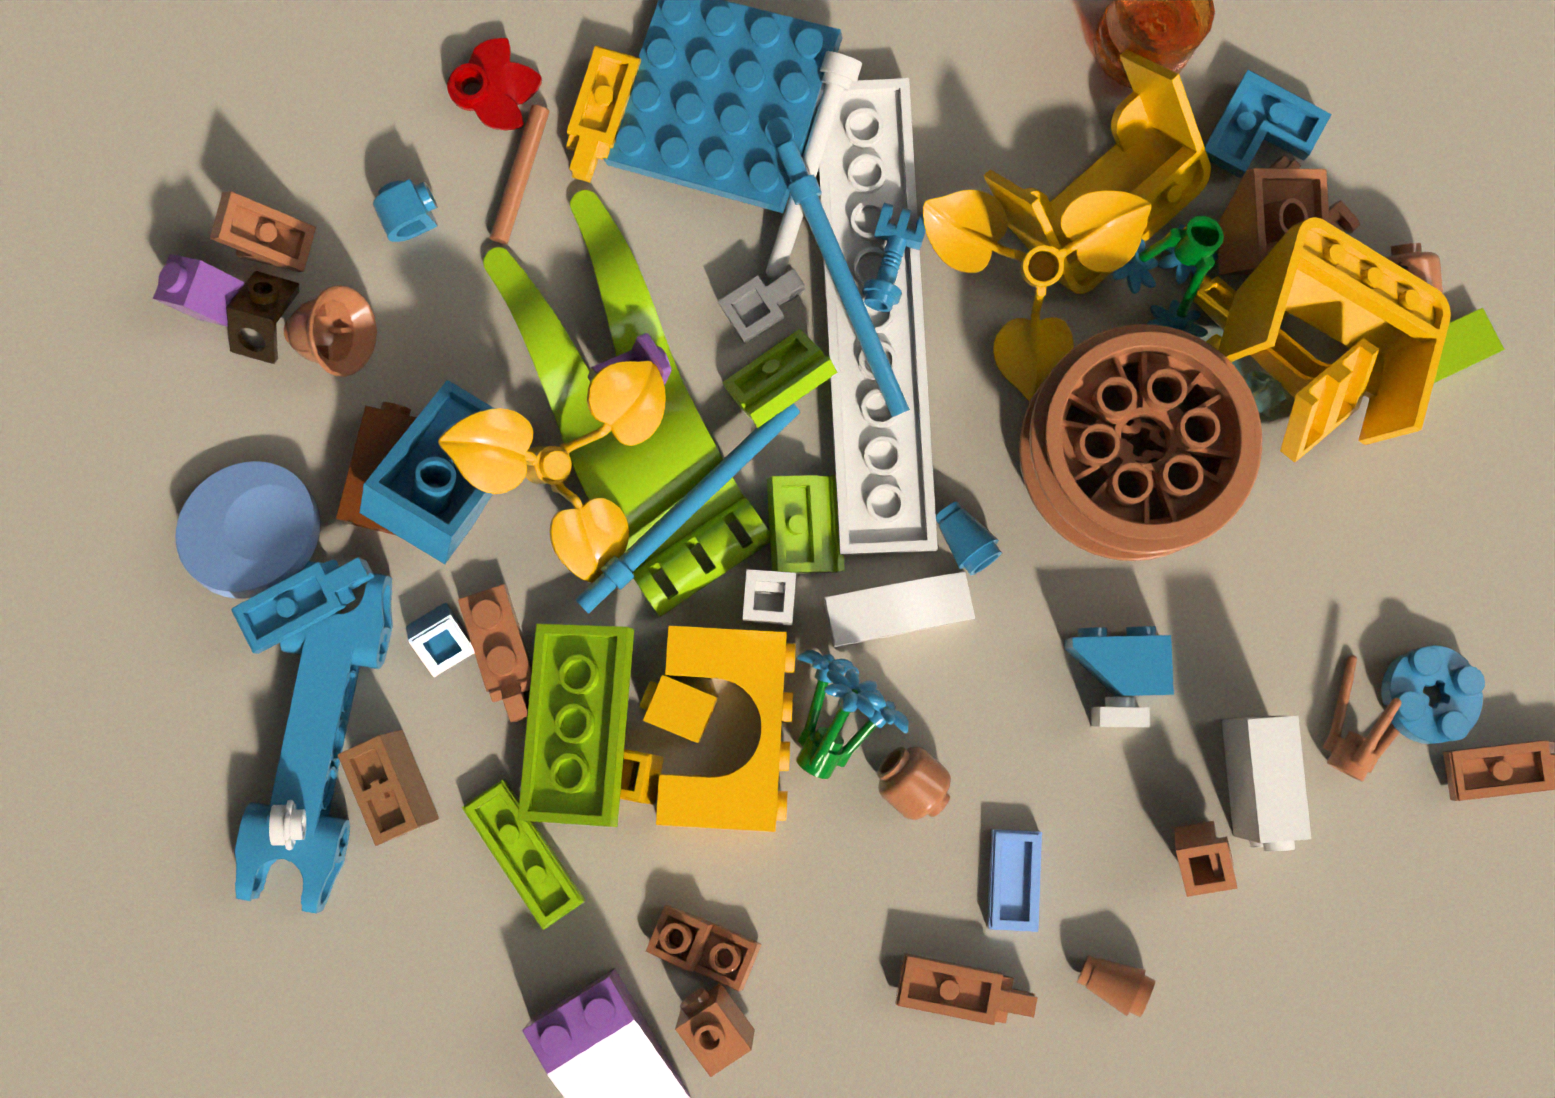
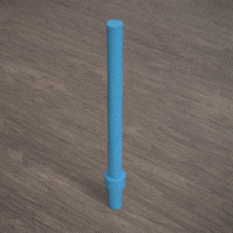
(805, 192)
(618, 571)

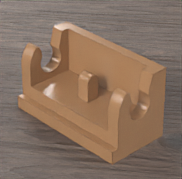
(388, 786)

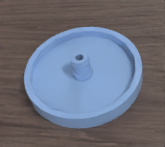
(247, 529)

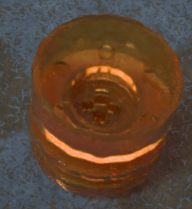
(1154, 29)

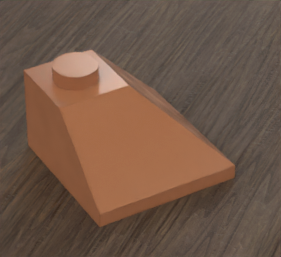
(1264, 210)

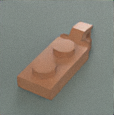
(499, 648)
(1500, 770)
(960, 991)

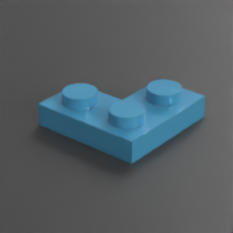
(1260, 113)

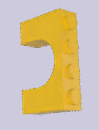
(750, 794)

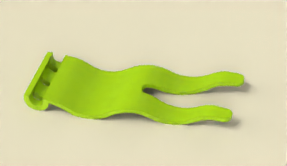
(651, 474)

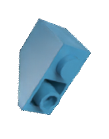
(1126, 664)

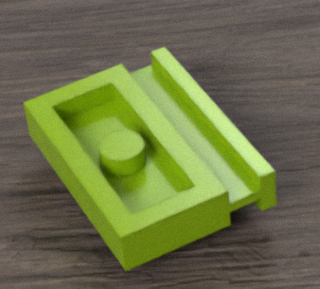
(779, 377)
(804, 524)

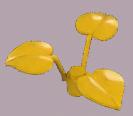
(1103, 231)
(495, 459)

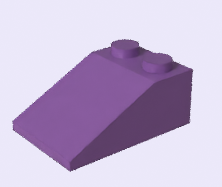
(602, 1046)

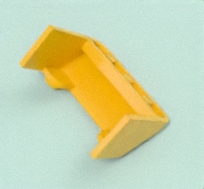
(1153, 157)
(1350, 297)

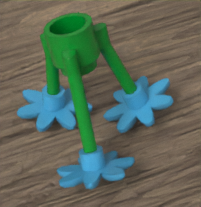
(1192, 250)
(823, 748)

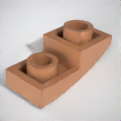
(703, 947)

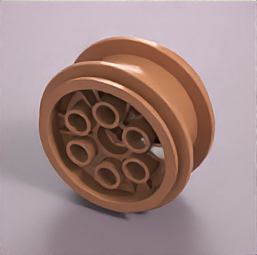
(1109, 522)

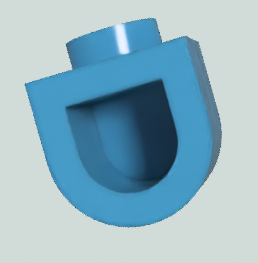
(405, 209)

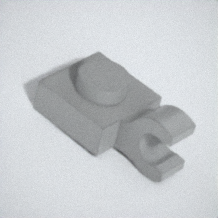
(756, 307)

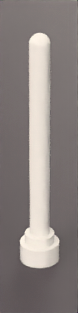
(838, 75)

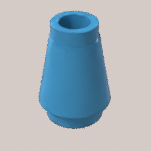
(967, 539)

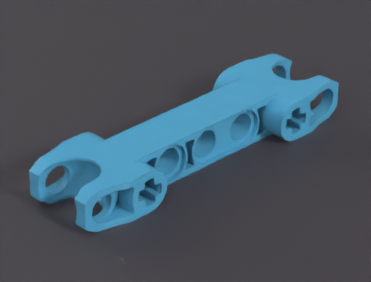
(312, 739)

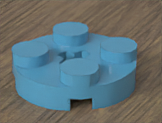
(1459, 689)

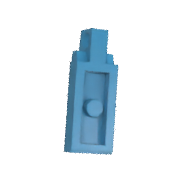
(299, 602)

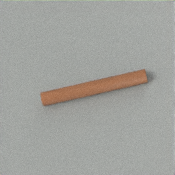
(519, 174)

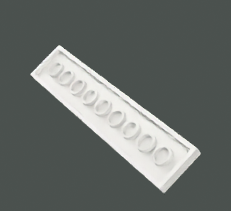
(878, 458)

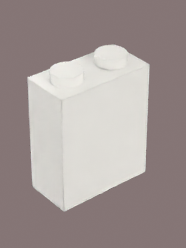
(1266, 780)

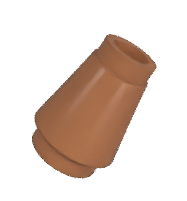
(1117, 984)

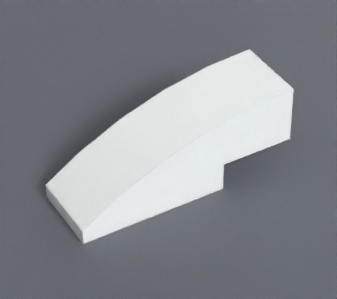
(898, 608)

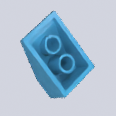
(419, 487)

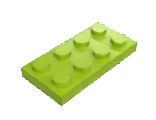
(576, 724)

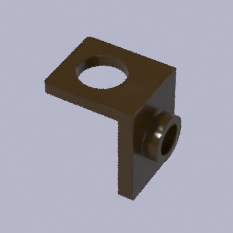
(259, 307)

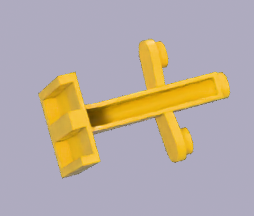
(1322, 391)

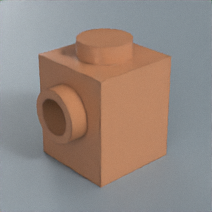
(714, 1028)

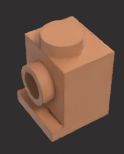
(1204, 859)

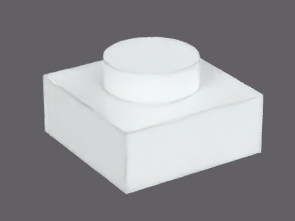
(1120, 713)

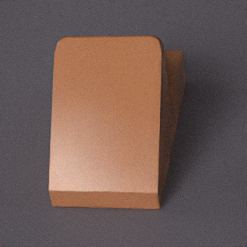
(262, 233)

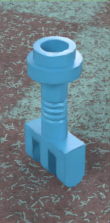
(881, 292)

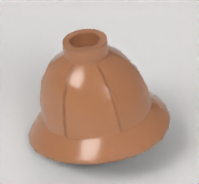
(334, 331)

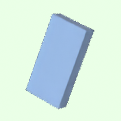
(1014, 880)

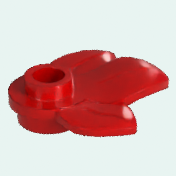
(501, 85)

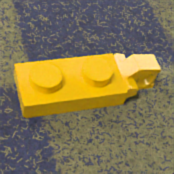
(600, 109)

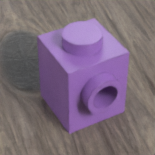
(196, 289)

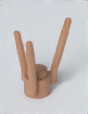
(1356, 753)

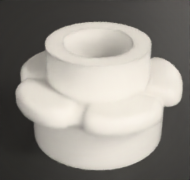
(287, 824)

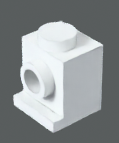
(769, 597)

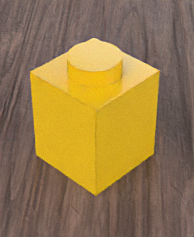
(678, 708)

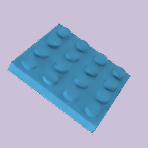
(721, 96)

